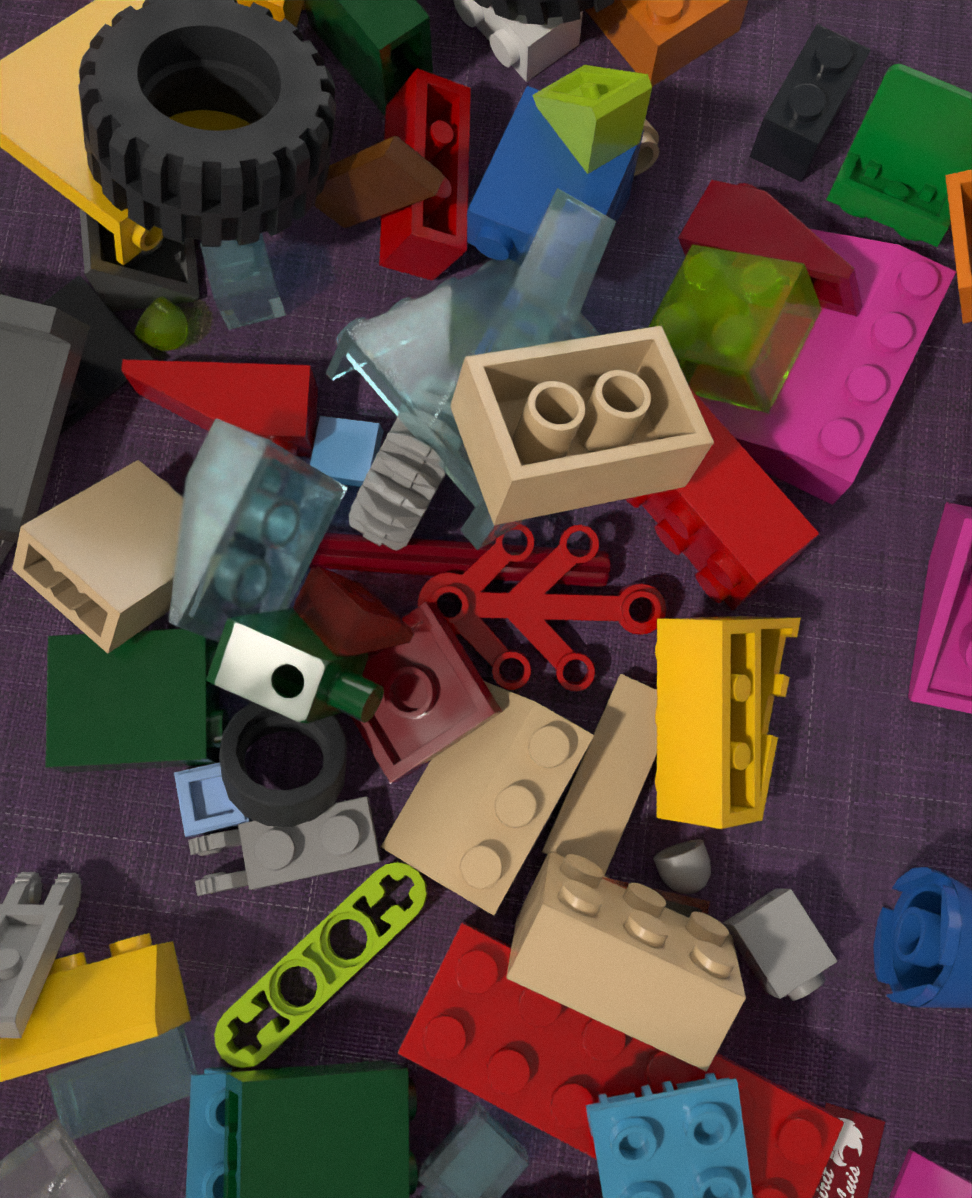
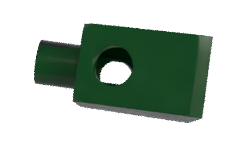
(290, 670)

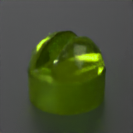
(162, 325)

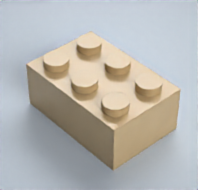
(578, 423)
(627, 959)

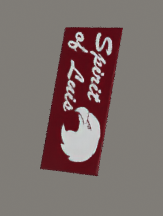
(853, 1156)

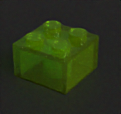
(737, 323)

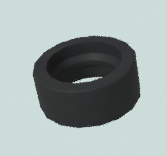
(275, 806)

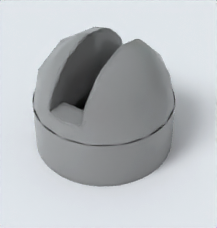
(684, 866)

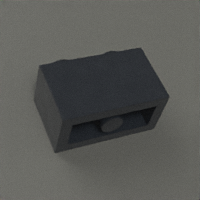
(809, 102)

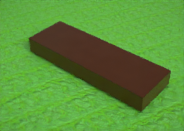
(377, 182)

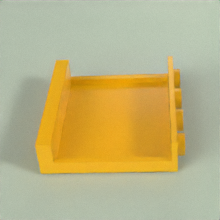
(45, 126)

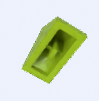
(597, 112)

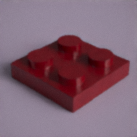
(428, 696)

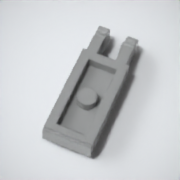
(277, 855)
(30, 943)

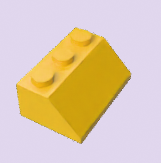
(99, 1006)

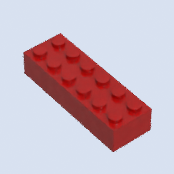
(554, 1061)

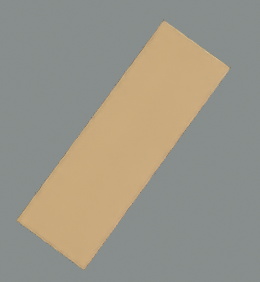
(608, 776)

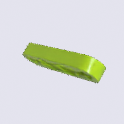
(327, 967)

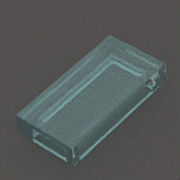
(122, 1083)

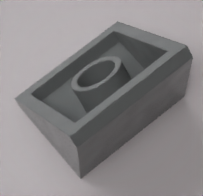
(162, 271)

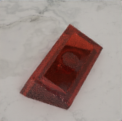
(348, 614)

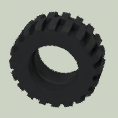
(214, 59)

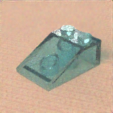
(246, 529)

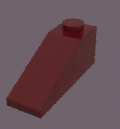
(756, 224)

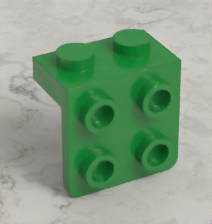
(903, 152)

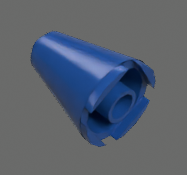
(926, 942)

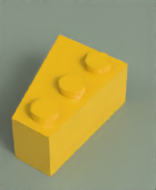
(715, 716)

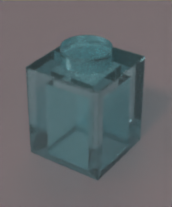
(243, 282)
(473, 1160)

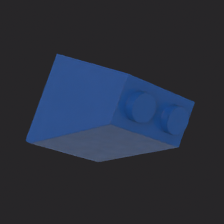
(525, 176)

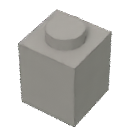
(781, 945)

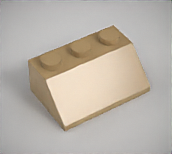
(488, 799)

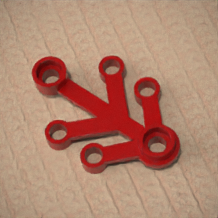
(530, 604)

